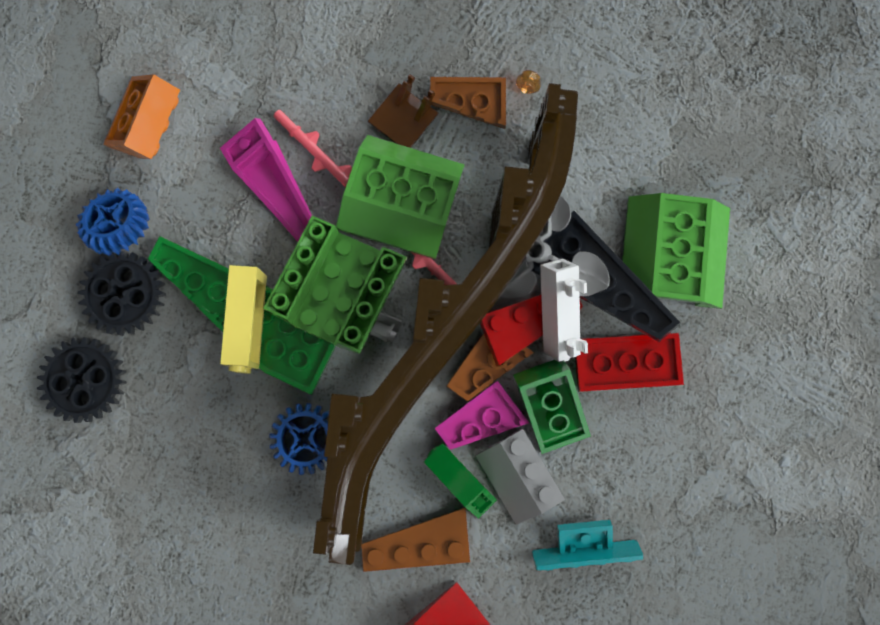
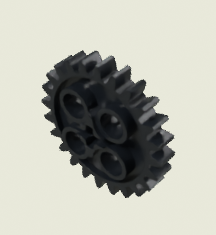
(113, 272)
(64, 366)

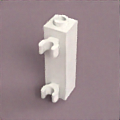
(562, 309)

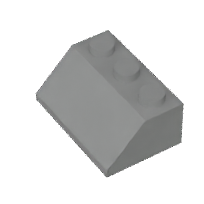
(520, 477)

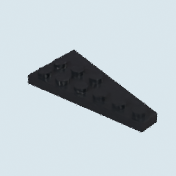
(626, 295)

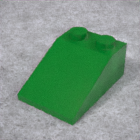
(552, 405)

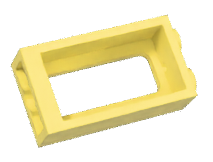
(243, 319)

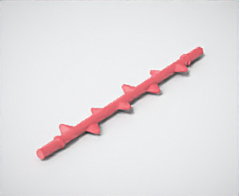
(342, 174)

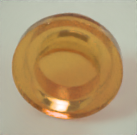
(529, 82)

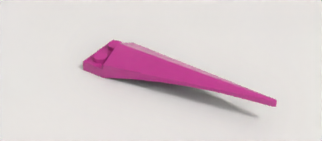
(265, 171)

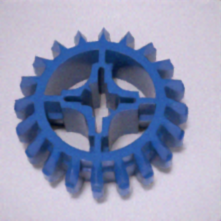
(112, 222)
(287, 423)

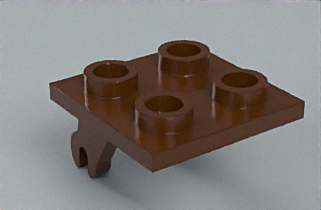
(403, 115)

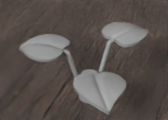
(590, 266)

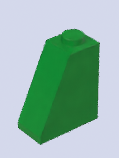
(459, 480)

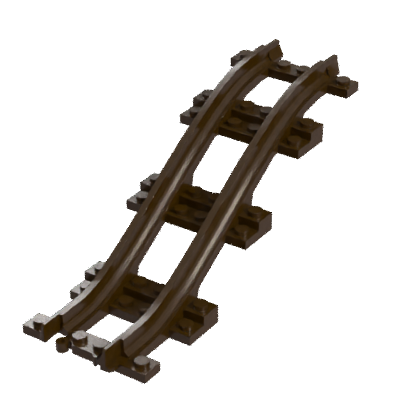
(444, 320)

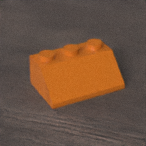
(142, 116)

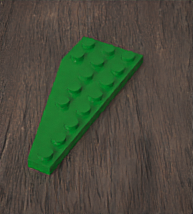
(285, 350)

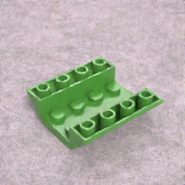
(399, 196)
(678, 246)
(334, 286)

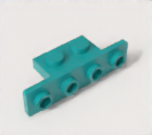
(586, 545)

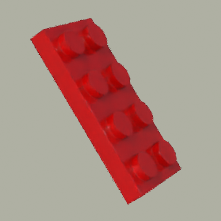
(629, 363)

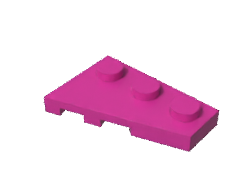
(481, 417)

